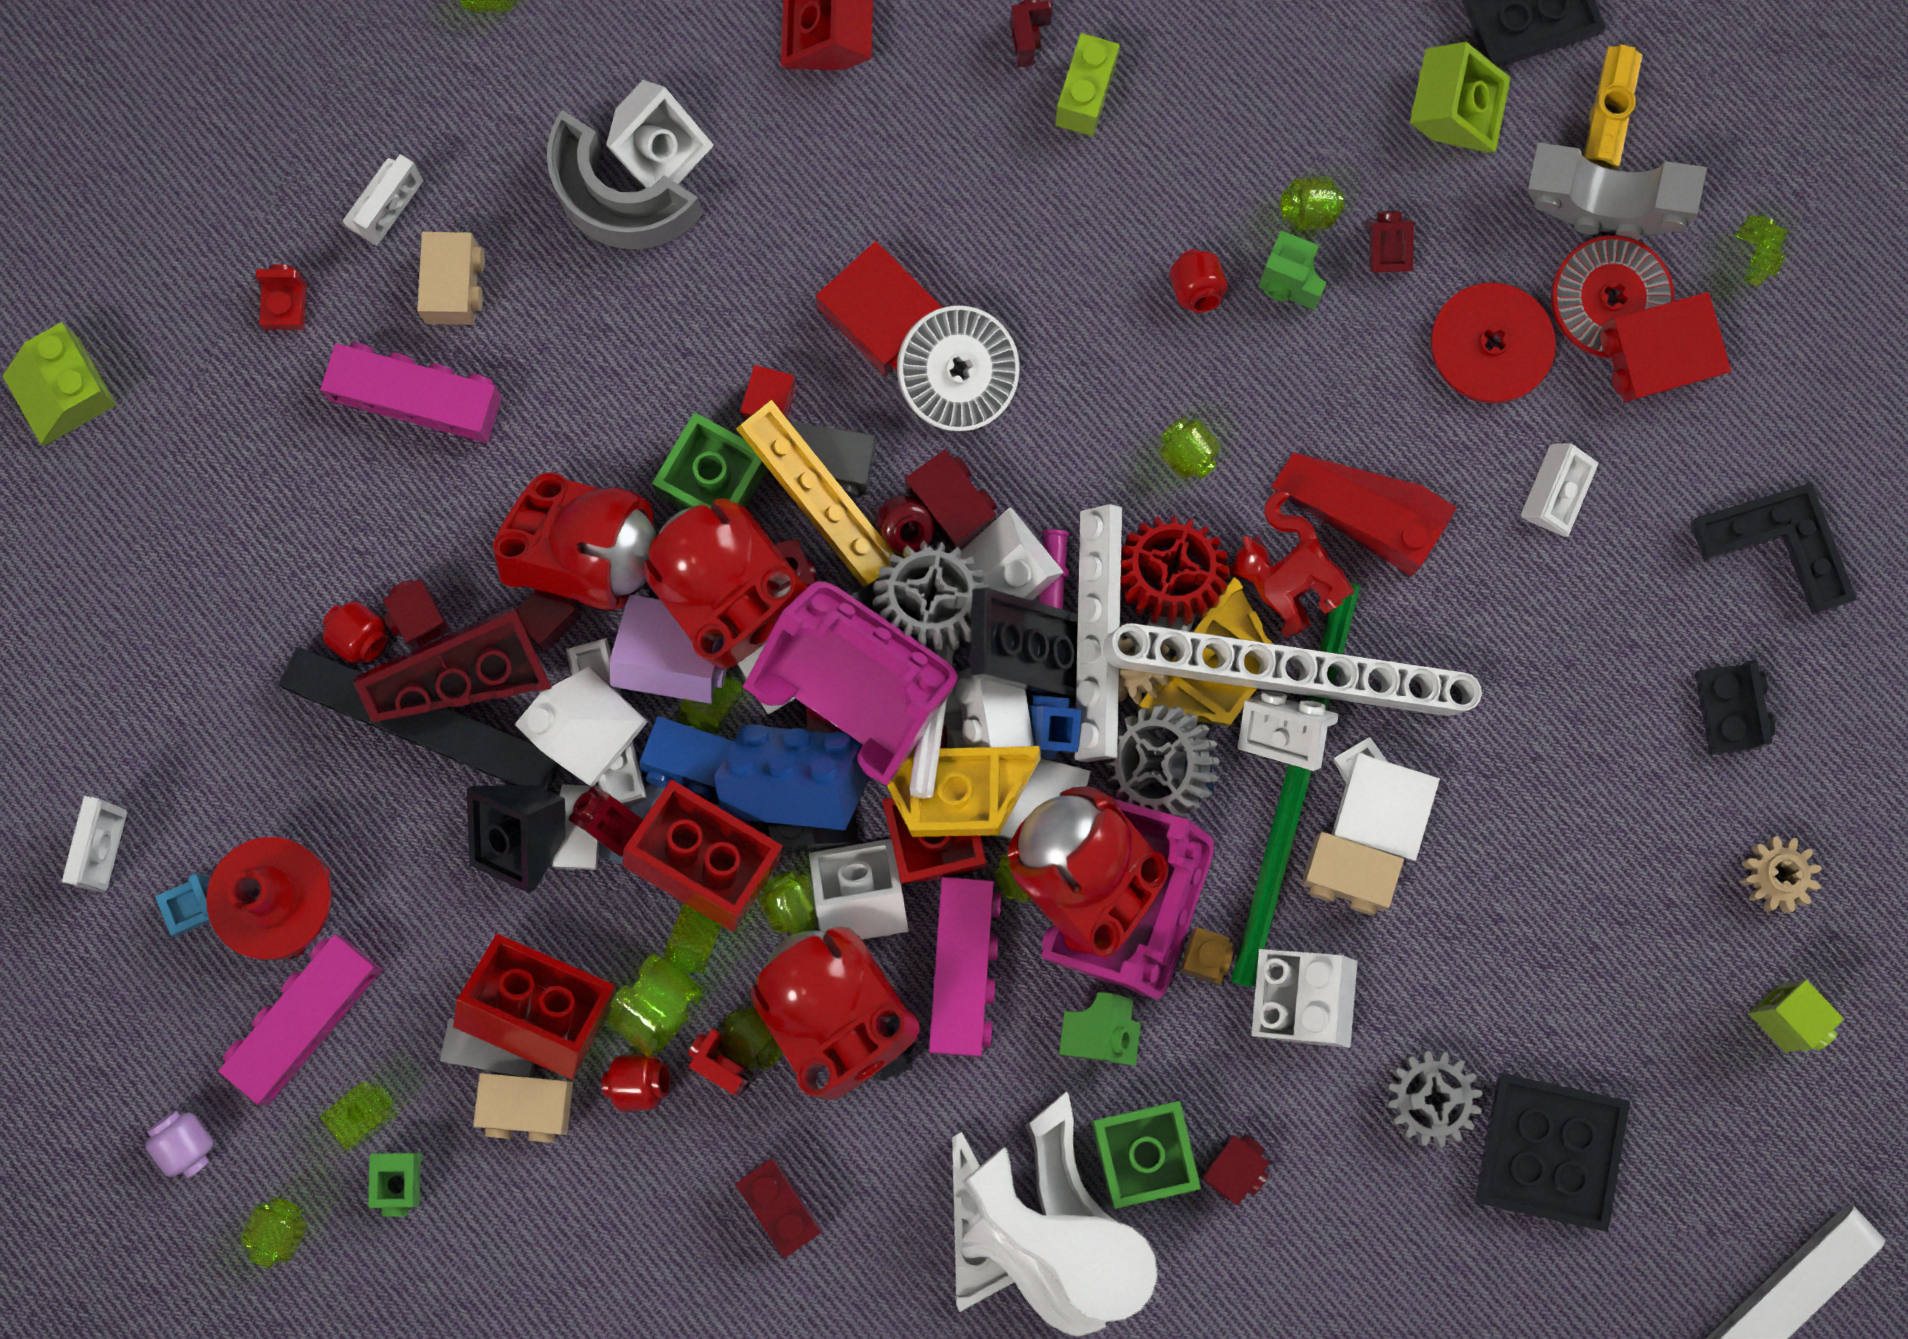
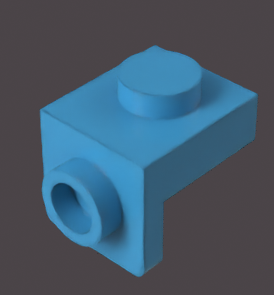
(185, 905)

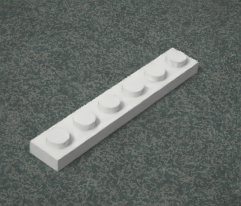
(1097, 618)

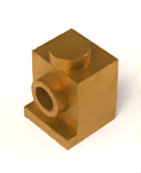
(1207, 956)

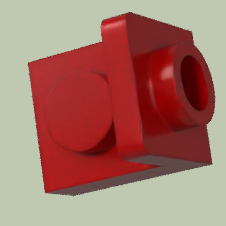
(282, 298)

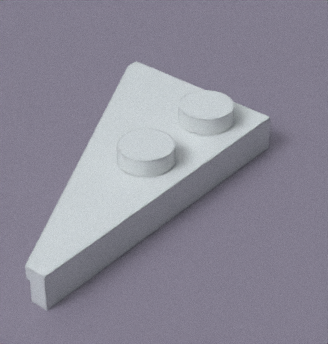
(978, 1275)

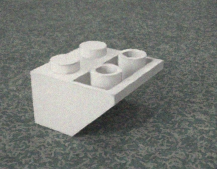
(986, 714)
(1304, 997)

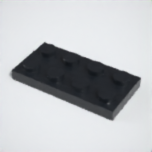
(1023, 643)

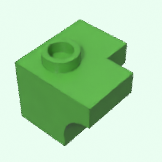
(1292, 272)
(1102, 1031)

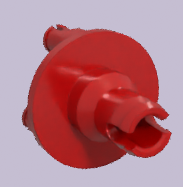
(291, 900)

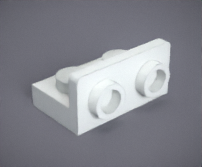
(384, 199)
(1285, 729)

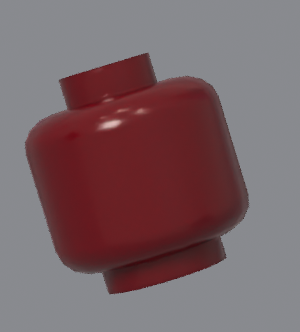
(903, 523)

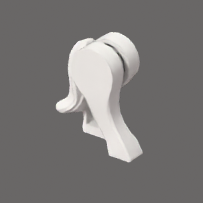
(1074, 1258)

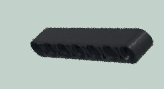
(435, 730)

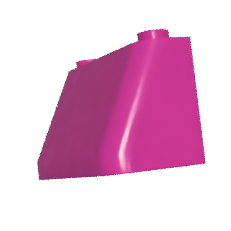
(854, 675)
(1153, 948)

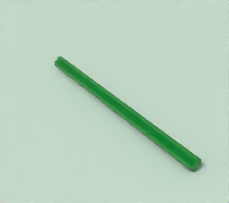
(1286, 819)

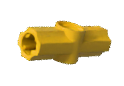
(1616, 88)

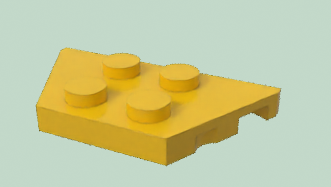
(1209, 700)
(971, 790)

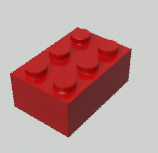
(701, 855)
(533, 1006)

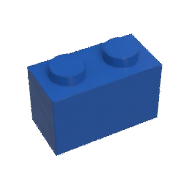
(684, 756)

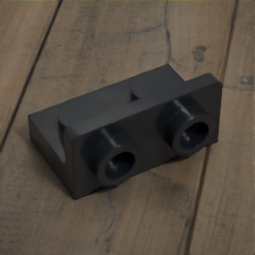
(1735, 708)

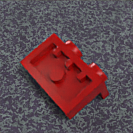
(720, 1071)

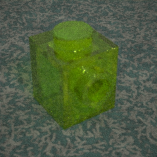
(692, 940)
(359, 1115)

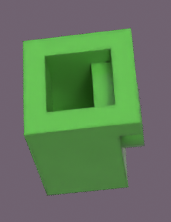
(382, 1171)

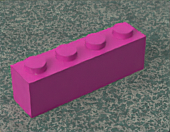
(411, 391)
(962, 967)
(299, 1019)

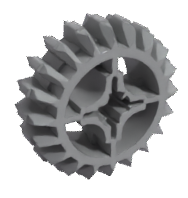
(898, 588)
(1140, 741)

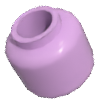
(179, 1144)

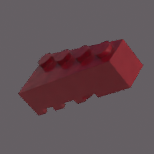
(456, 670)

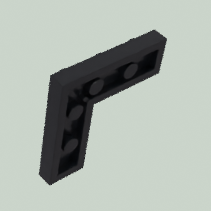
(1806, 533)

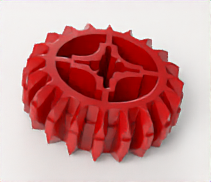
(1182, 538)

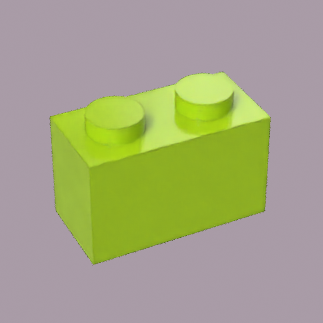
(1087, 84)
(1797, 1017)

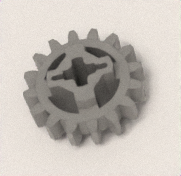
(1436, 1117)

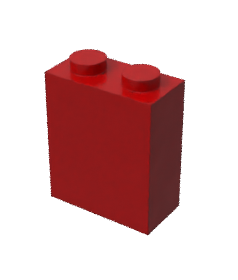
(875, 305)
(1665, 347)

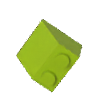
(1460, 97)
(56, 384)

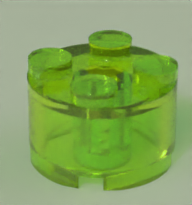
(655, 1006)

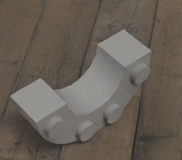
(1611, 199)
(611, 216)

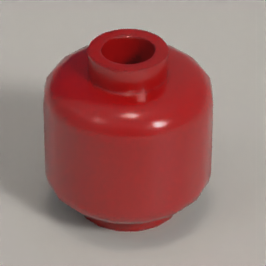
(1198, 281)
(354, 632)
(636, 1082)

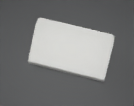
(1559, 488)

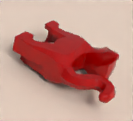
(1293, 576)

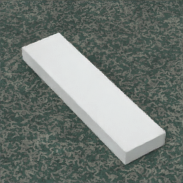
(624, 776)

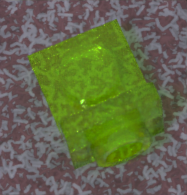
(709, 716)

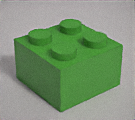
(708, 466)
(1145, 1155)

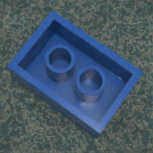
(791, 777)

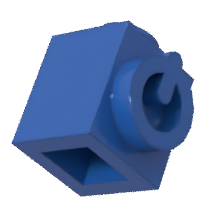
(1054, 725)

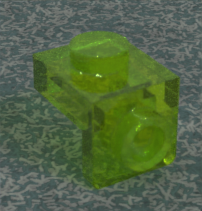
(1767, 255)

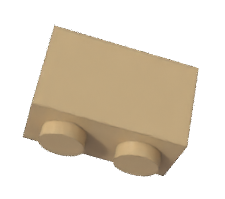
(449, 278)
(1351, 873)
(523, 1105)

